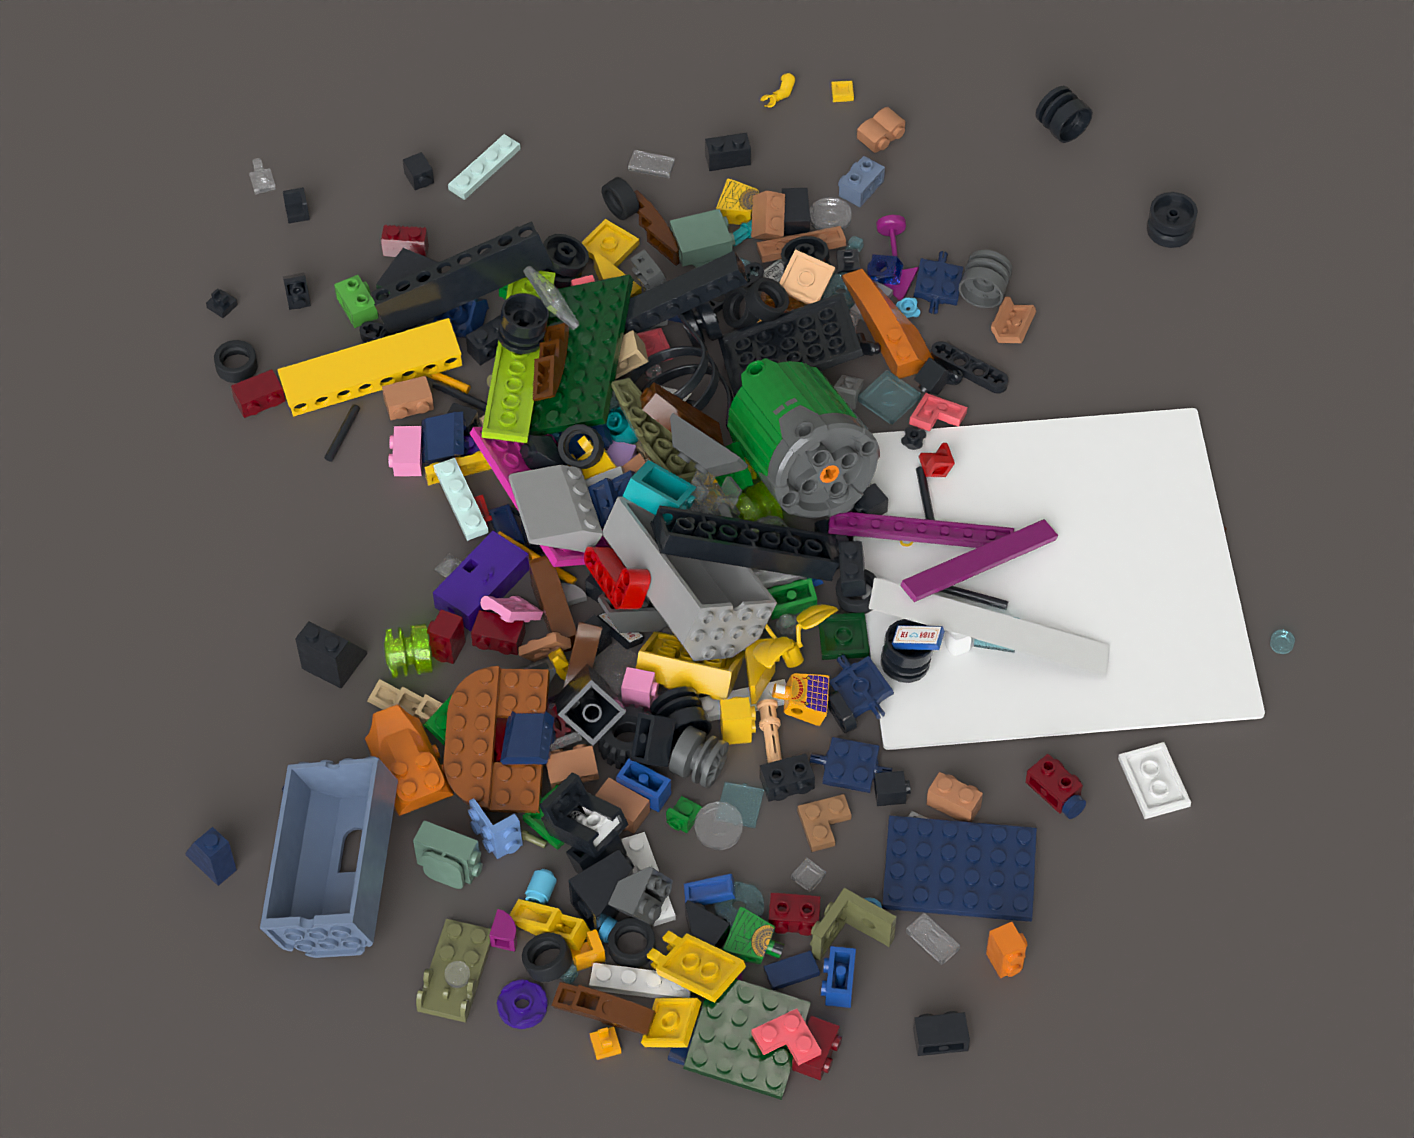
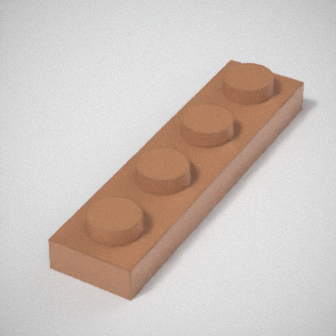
(771, 249)

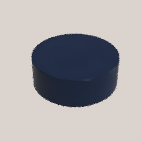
(1073, 806)

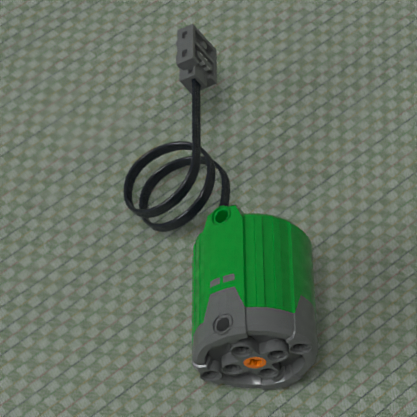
(785, 419)

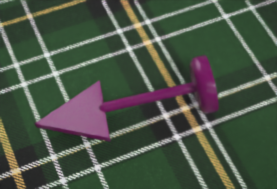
(891, 226)

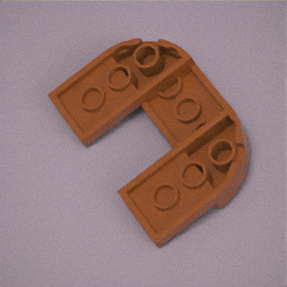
(472, 734)

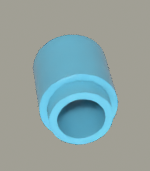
(541, 887)

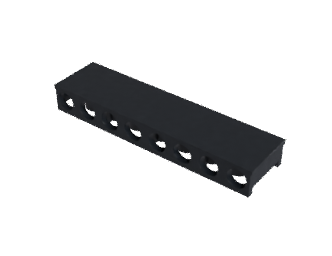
(463, 281)
(744, 546)

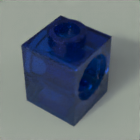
(891, 275)

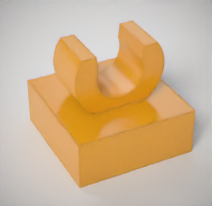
(605, 1043)

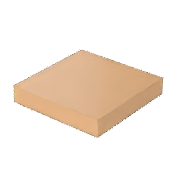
(806, 277)

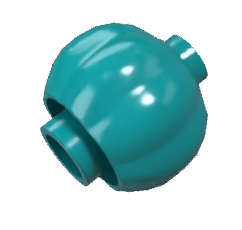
(619, 427)

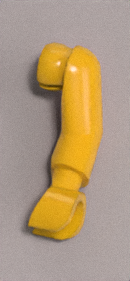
(786, 87)

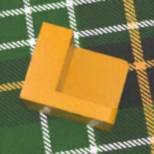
(590, 952)

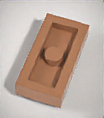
(540, 648)

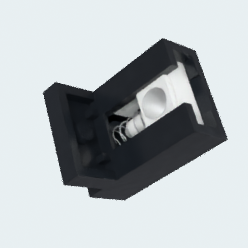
(581, 817)

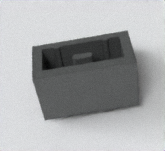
(642, 895)

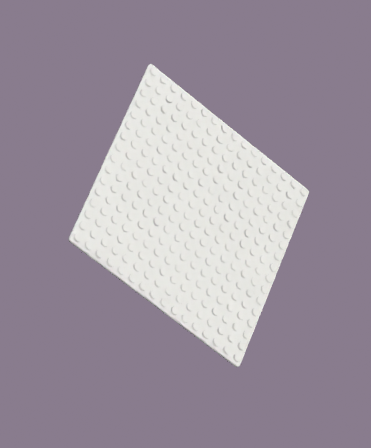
(1131, 567)

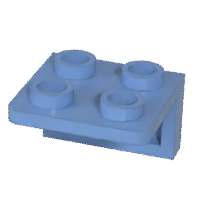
(499, 838)

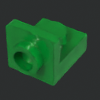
(682, 815)

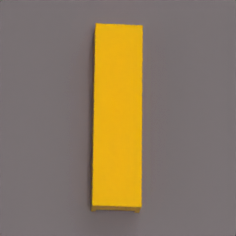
(370, 365)

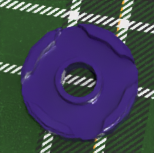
(527, 1016)

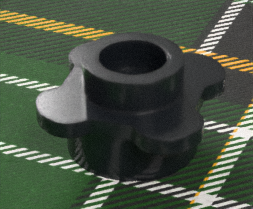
(913, 443)

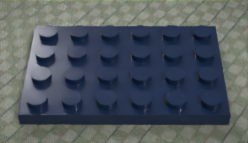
(960, 868)

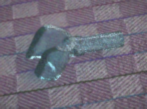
(855, 243)
(570, 975)

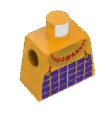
(804, 697)

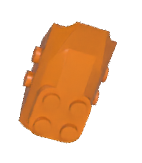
(407, 752)

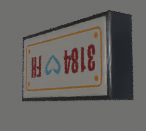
(627, 640)

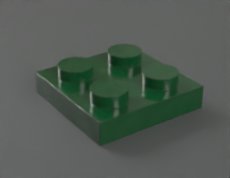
(844, 636)

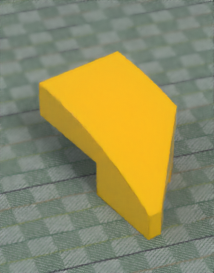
(559, 662)

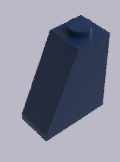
(213, 856)

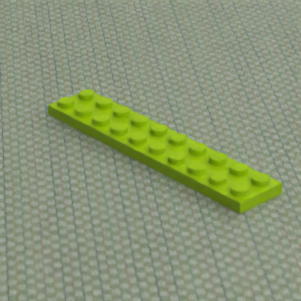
(511, 385)

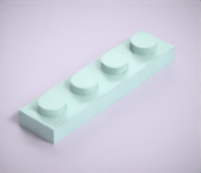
(484, 166)
(461, 499)

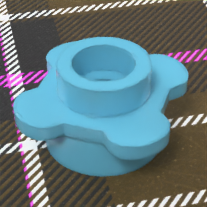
(908, 303)

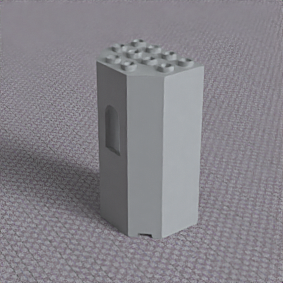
(705, 603)

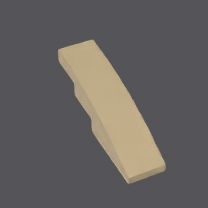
(386, 696)

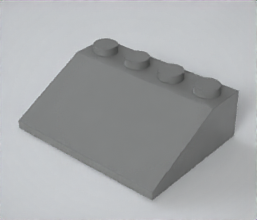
(556, 507)

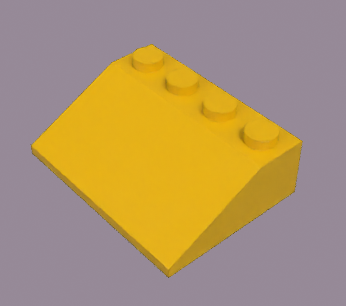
(676, 668)

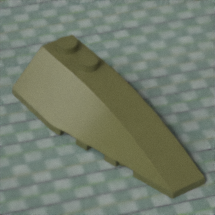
(652, 435)

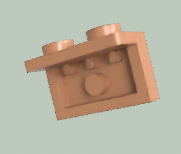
(1012, 321)

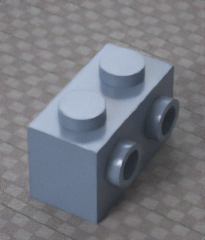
(861, 181)

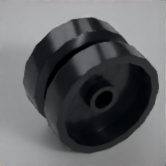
(1172, 219)
(809, 245)
(568, 258)
(702, 319)

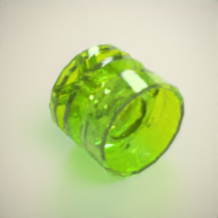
(758, 503)
(408, 650)

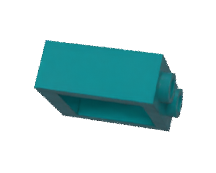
(664, 490)

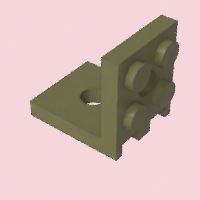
(857, 913)

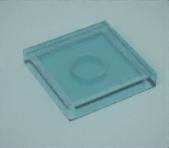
(889, 397)

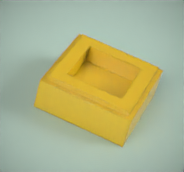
(842, 91)

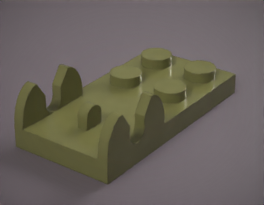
(456, 943)

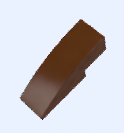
(584, 649)

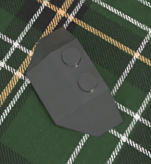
(703, 450)
(633, 620)

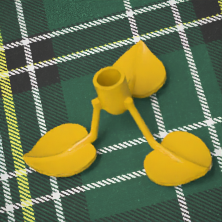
(770, 650)

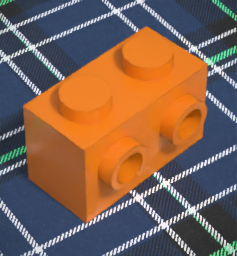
(1006, 950)

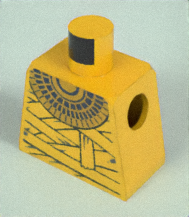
(737, 202)

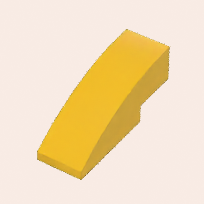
(545, 919)

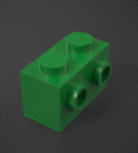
(793, 597)

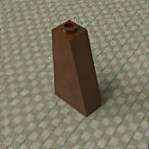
(661, 404)
(551, 598)

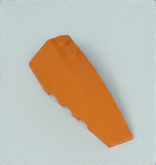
(899, 338)

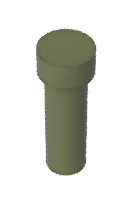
(533, 839)

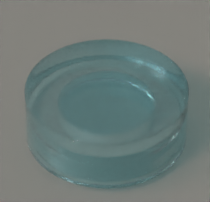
(1282, 641)

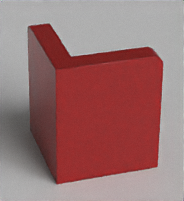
(937, 463)

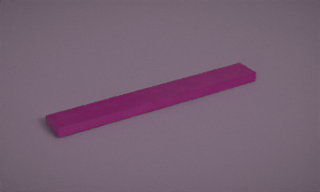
(915, 529)
(978, 560)

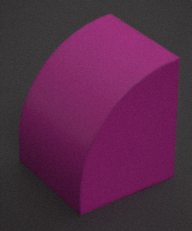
(503, 932)

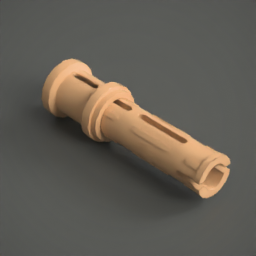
(770, 724)

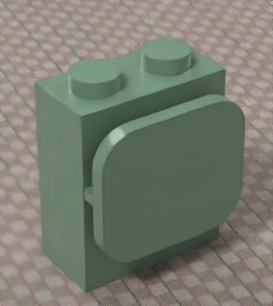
(702, 237)
(447, 855)

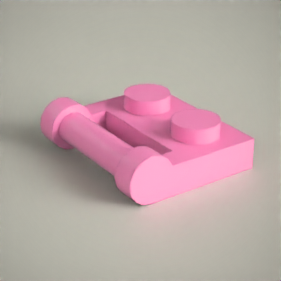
(512, 608)

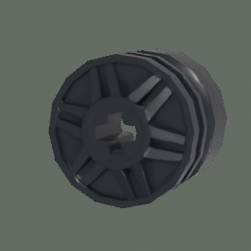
(1063, 114)
(523, 323)
(904, 664)
(685, 707)

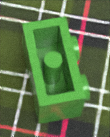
(356, 300)

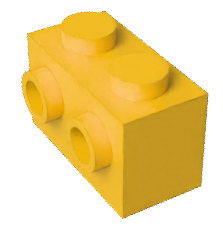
(737, 720)

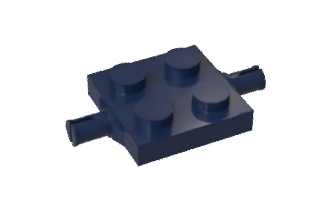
(938, 282)
(861, 686)
(850, 764)

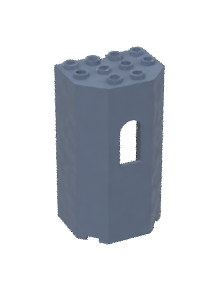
(306, 895)

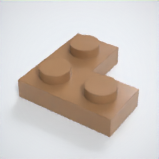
(818, 817)

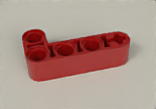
(622, 586)

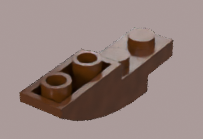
(604, 1007)

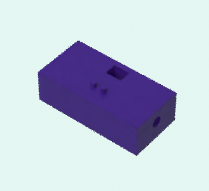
(487, 571)

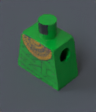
(752, 938)

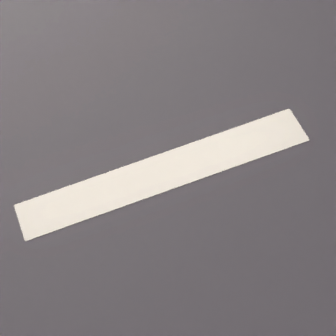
(991, 627)

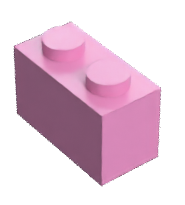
(406, 451)
(639, 688)

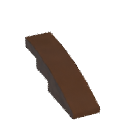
(657, 230)
(551, 362)

